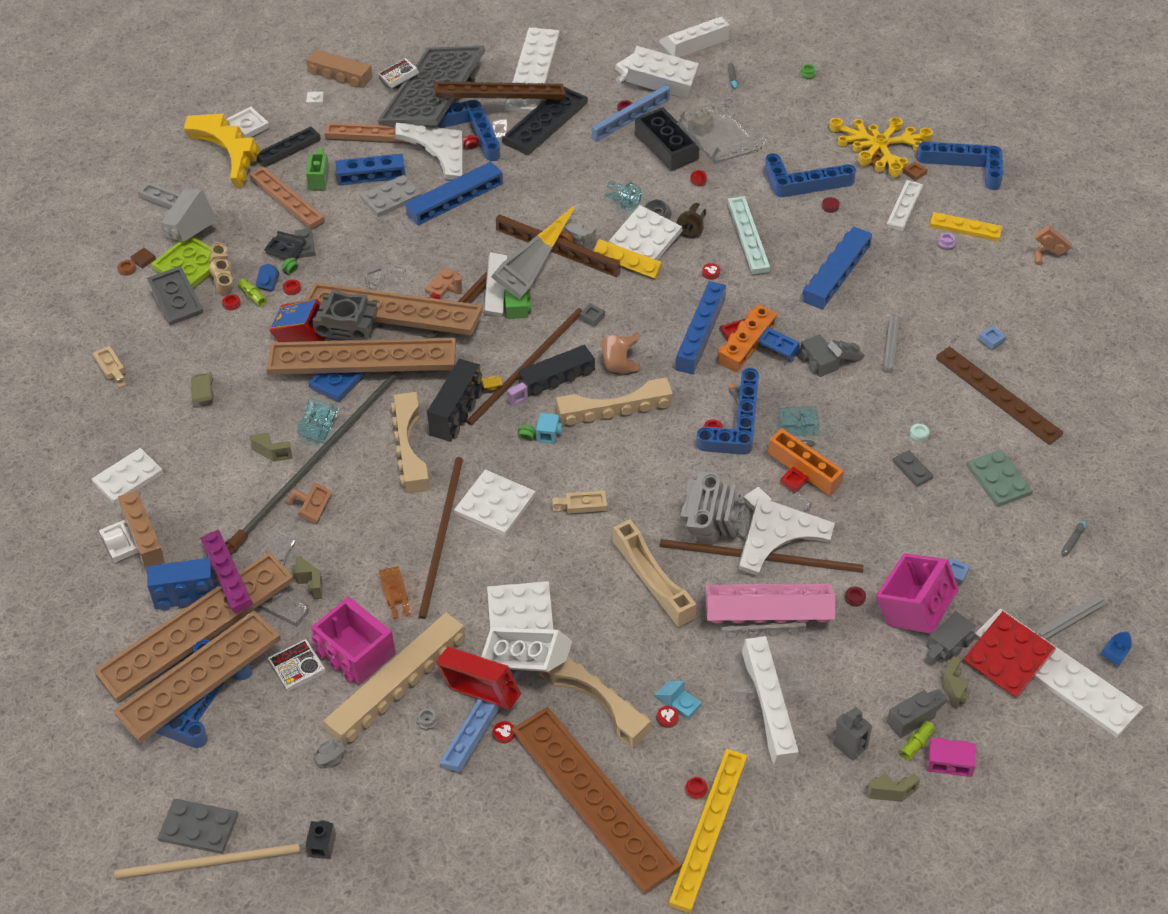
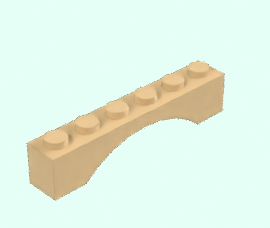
(579, 409)
(414, 469)
(670, 596)
(629, 723)

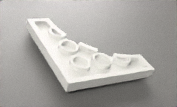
(439, 142)
(775, 526)

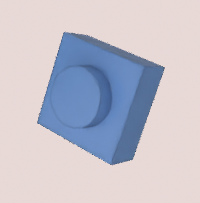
(992, 337)
(959, 570)

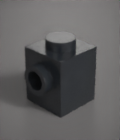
(320, 839)

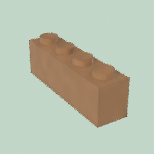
(339, 68)
(141, 529)

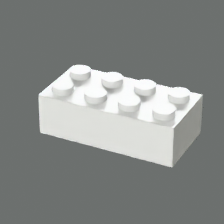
(658, 69)

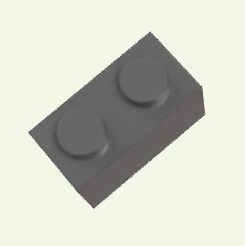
(819, 355)

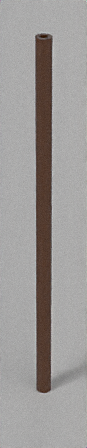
(514, 377)
(440, 539)
(771, 557)

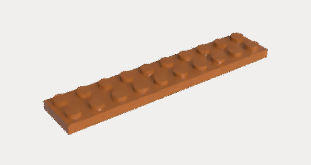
(596, 800)

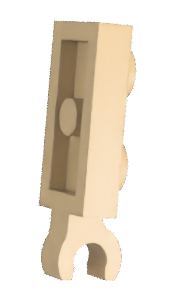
(110, 365)
(581, 502)

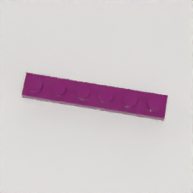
(226, 571)

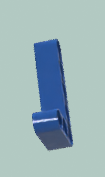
(473, 112)
(965, 155)
(806, 181)
(745, 417)

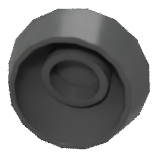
(659, 207)

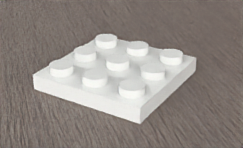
(646, 233)
(495, 502)
(520, 606)

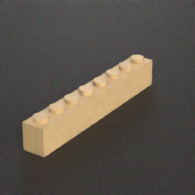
(394, 679)

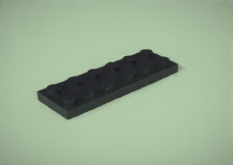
(543, 121)

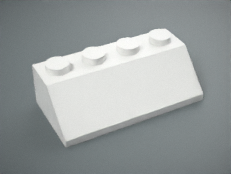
(696, 37)
(527, 648)

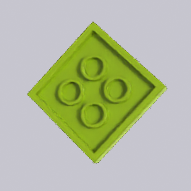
(191, 256)

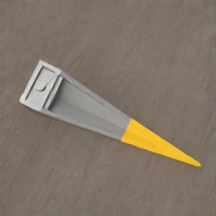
(522, 267)

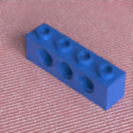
(369, 169)

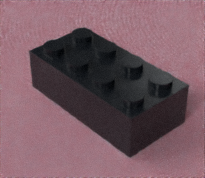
(666, 138)
(455, 400)

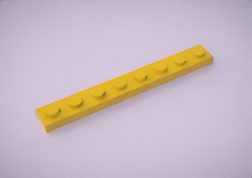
(708, 831)

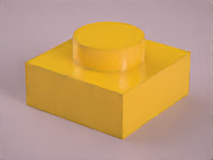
(491, 382)

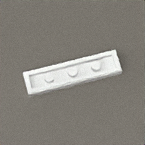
(904, 205)
(494, 291)

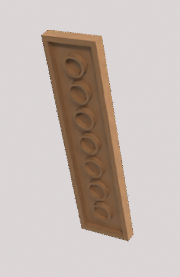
(196, 676)

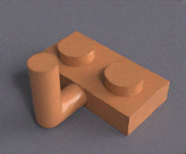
(1052, 241)
(445, 281)
(313, 502)

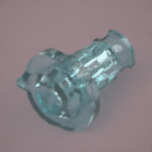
(628, 196)

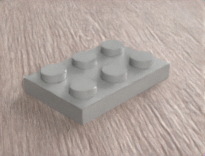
(390, 195)

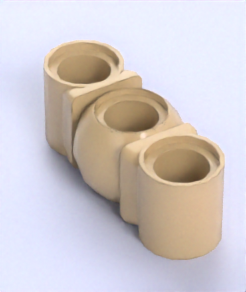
(220, 275)

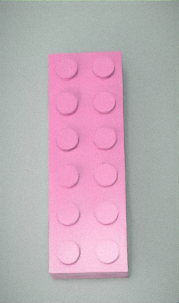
(769, 602)

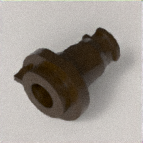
(692, 222)

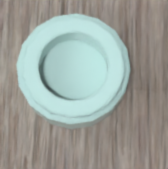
(919, 432)

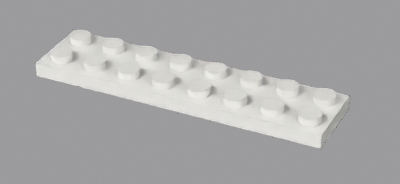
(534, 65)
(1083, 689)

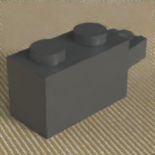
(950, 638)
(914, 711)
(852, 733)

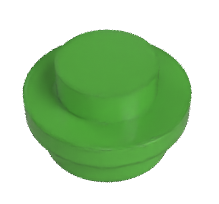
(808, 71)
(290, 265)
(527, 432)

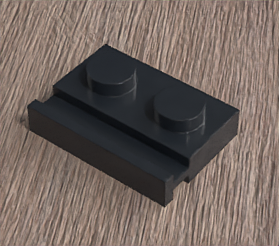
(285, 245)

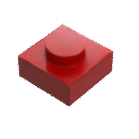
(794, 480)

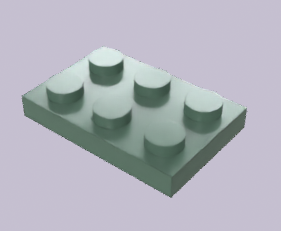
(999, 478)

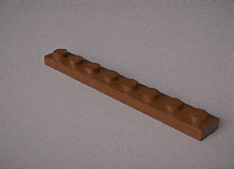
(499, 90)
(561, 247)
(999, 395)

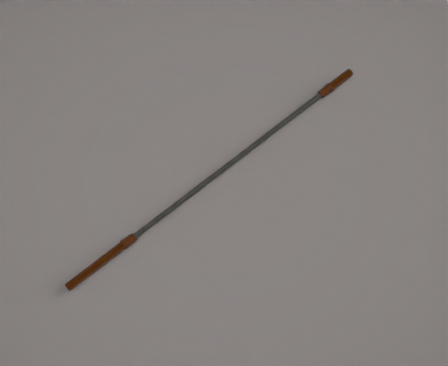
(241, 535)

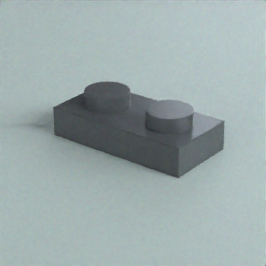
(307, 249)
(846, 350)
(913, 468)

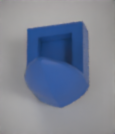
(267, 277)
(1117, 647)

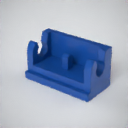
(779, 343)

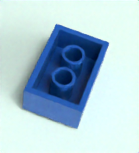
(180, 582)

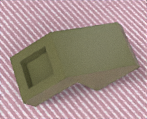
(202, 388)
(278, 451)
(308, 574)
(954, 686)
(886, 789)

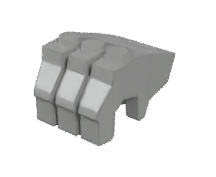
(582, 237)

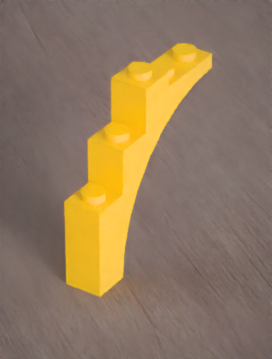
(218, 130)

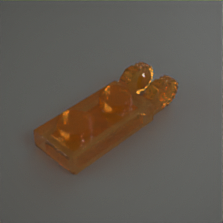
(394, 590)

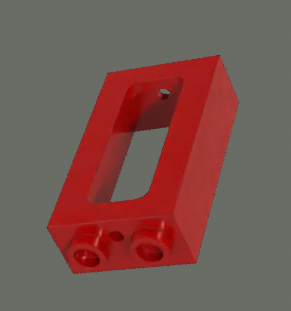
(478, 677)

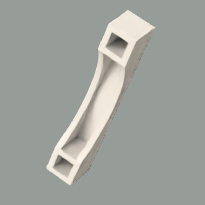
(779, 732)

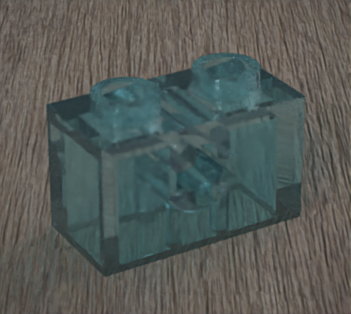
(799, 420)
(317, 429)

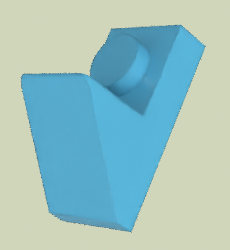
(674, 695)

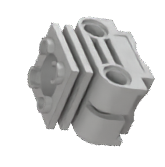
(712, 508)

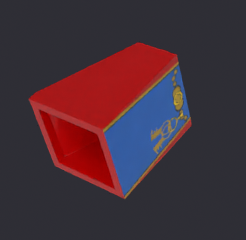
(295, 322)

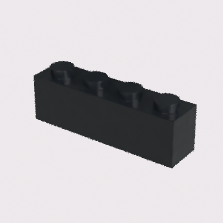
(557, 370)

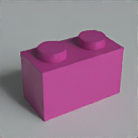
(951, 757)

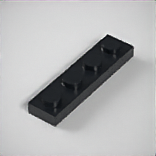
(288, 146)

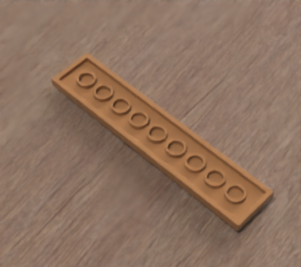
(413, 310)
(362, 356)
(197, 622)

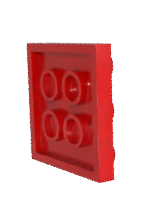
(1009, 654)

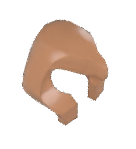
(615, 351)

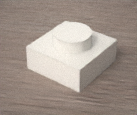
(315, 99)

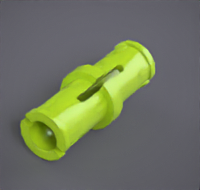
(252, 292)
(917, 740)

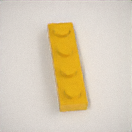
(966, 226)
(629, 259)

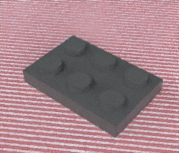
(175, 295)
(198, 826)

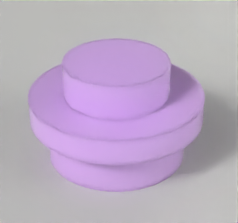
(947, 240)

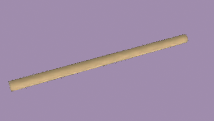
(207, 861)

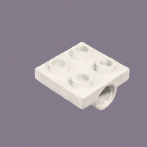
(118, 541)

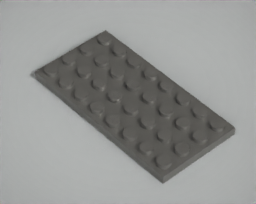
(416, 98)

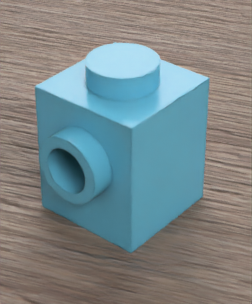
(548, 428)

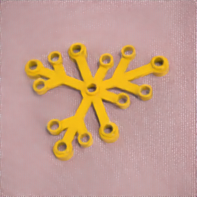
(880, 141)

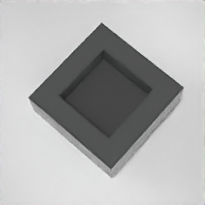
(592, 314)

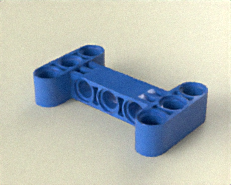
(189, 719)

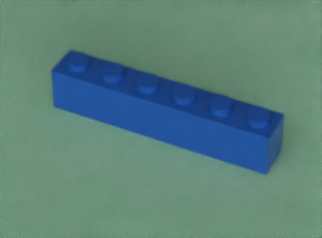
(454, 193)
(837, 267)
(700, 328)

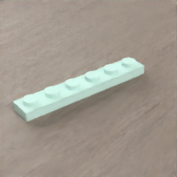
(748, 235)

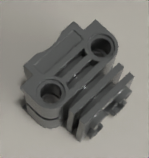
(345, 317)

